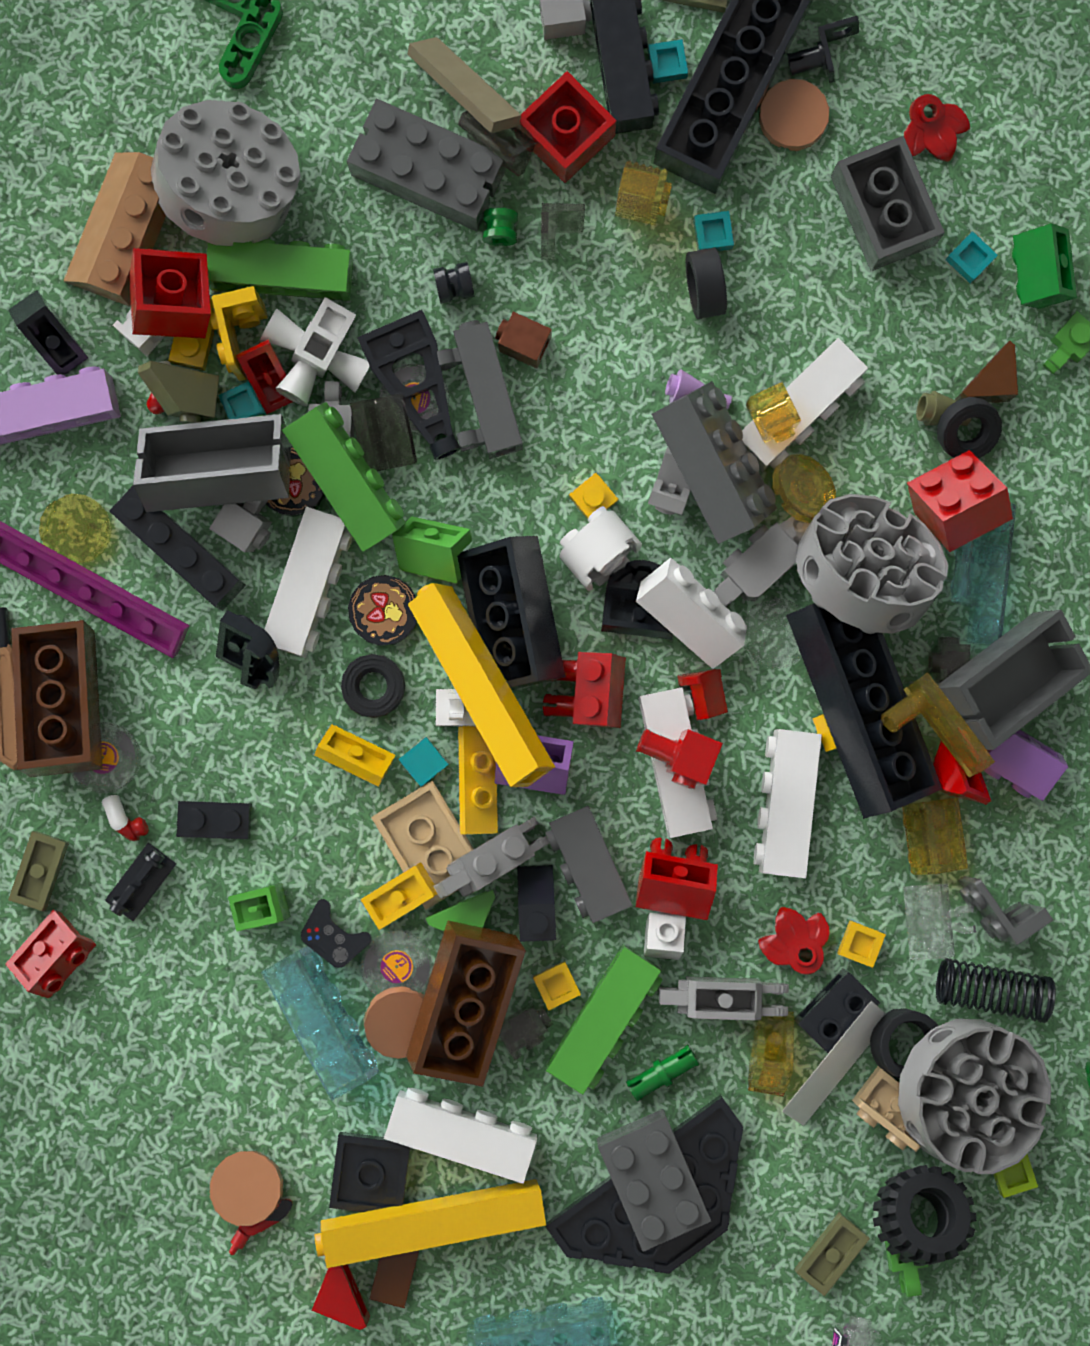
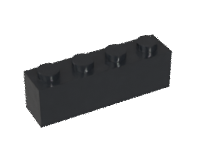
(623, 63)
(179, 550)

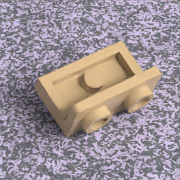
(880, 1105)

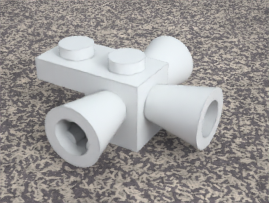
(315, 350)

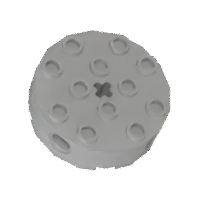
(225, 172)
(871, 564)
(974, 1095)

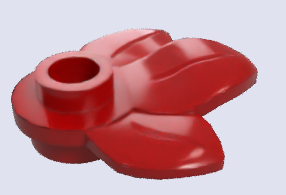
(939, 131)
(792, 937)

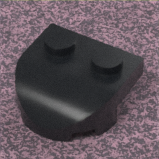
(620, 608)
(248, 649)

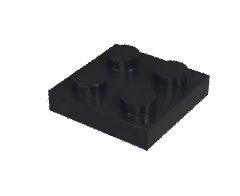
(368, 1173)

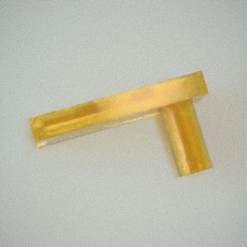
(929, 700)

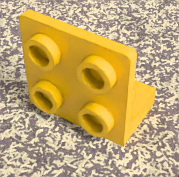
(231, 309)

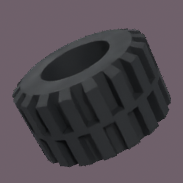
(951, 1211)

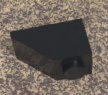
(47, 333)
(536, 903)

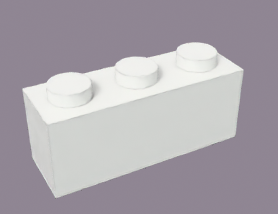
(692, 613)

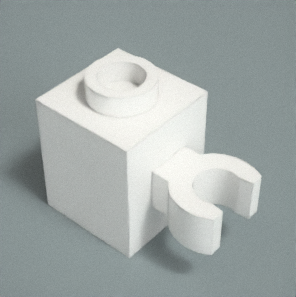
(451, 710)
(664, 935)

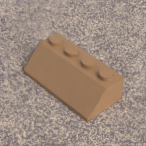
(120, 220)

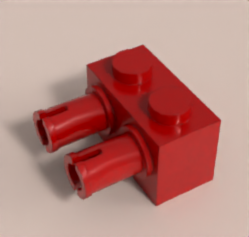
(597, 690)
(687, 758)
(677, 883)

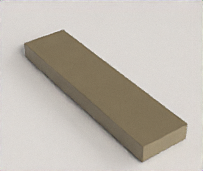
(464, 85)

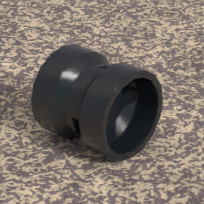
(460, 282)

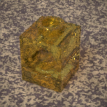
(774, 413)

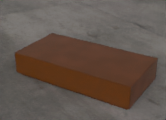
(394, 1278)

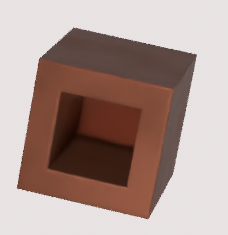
(523, 339)

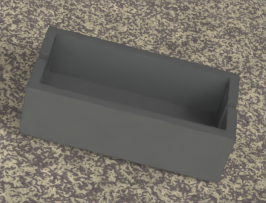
(426, 164)
(715, 462)
(212, 463)
(1016, 677)

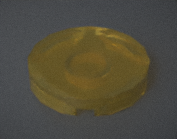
(803, 486)
(83, 538)

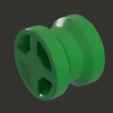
(500, 226)

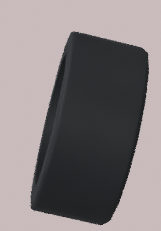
(706, 283)
(882, 1033)

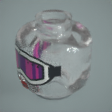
(855, 1333)

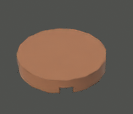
(794, 114)
(392, 1020)
(246, 1188)

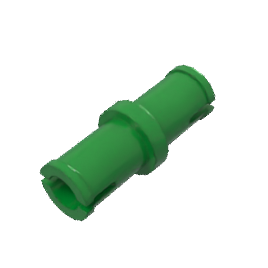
(662, 1073)

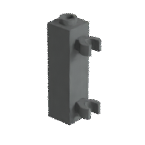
(487, 389)

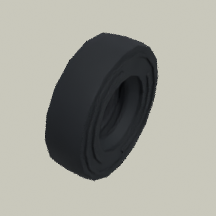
(959, 412)
(351, 682)

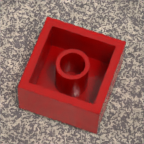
(567, 126)
(169, 293)
(960, 500)

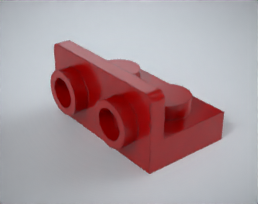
(49, 955)

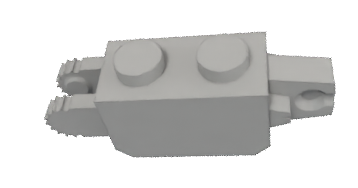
(762, 563)
(490, 860)
(723, 998)

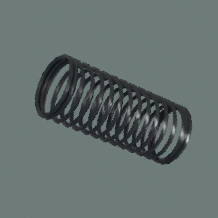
(945, 989)

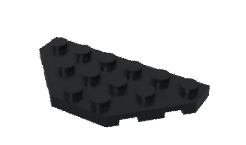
(598, 1223)

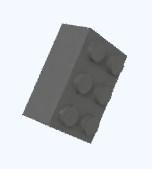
(887, 203)
(653, 1180)

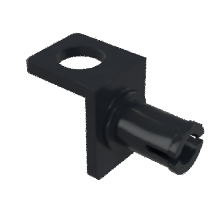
(820, 55)

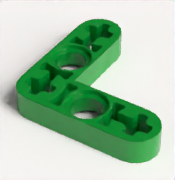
(248, 11)

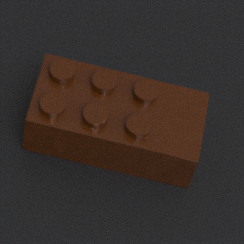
(56, 699)
(465, 1003)

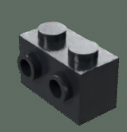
(834, 1009)

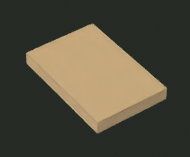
(424, 832)

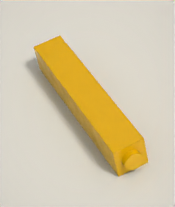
(480, 685)
(430, 1223)

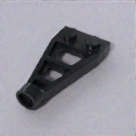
(399, 341)

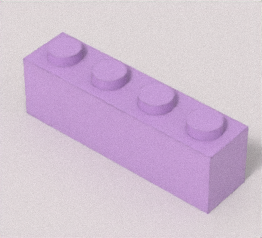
(57, 404)

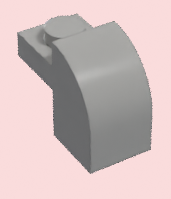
(670, 488)

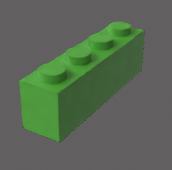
(282, 269)
(345, 476)
(603, 1020)

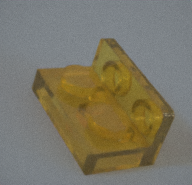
(935, 836)

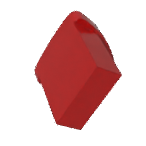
(706, 692)

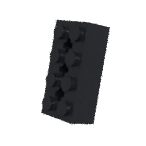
(513, 609)

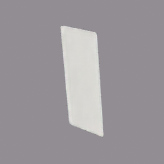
(834, 1066)

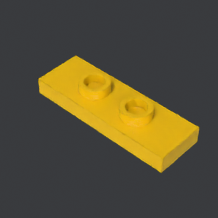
(476, 784)

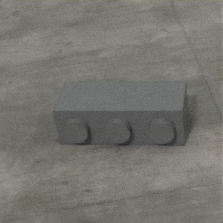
(588, 865)

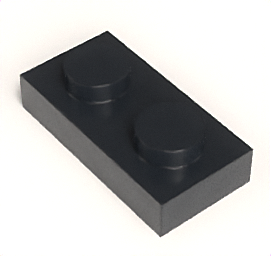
(214, 820)

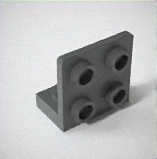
(1010, 925)

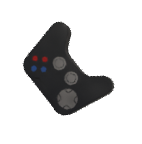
(329, 939)

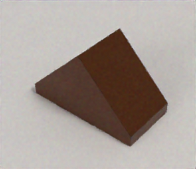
(997, 379)

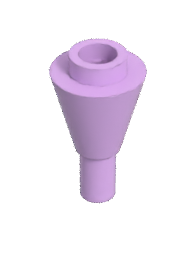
(684, 383)

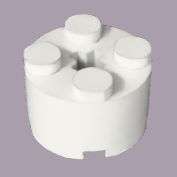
(598, 548)

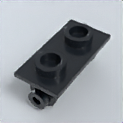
(140, 882)

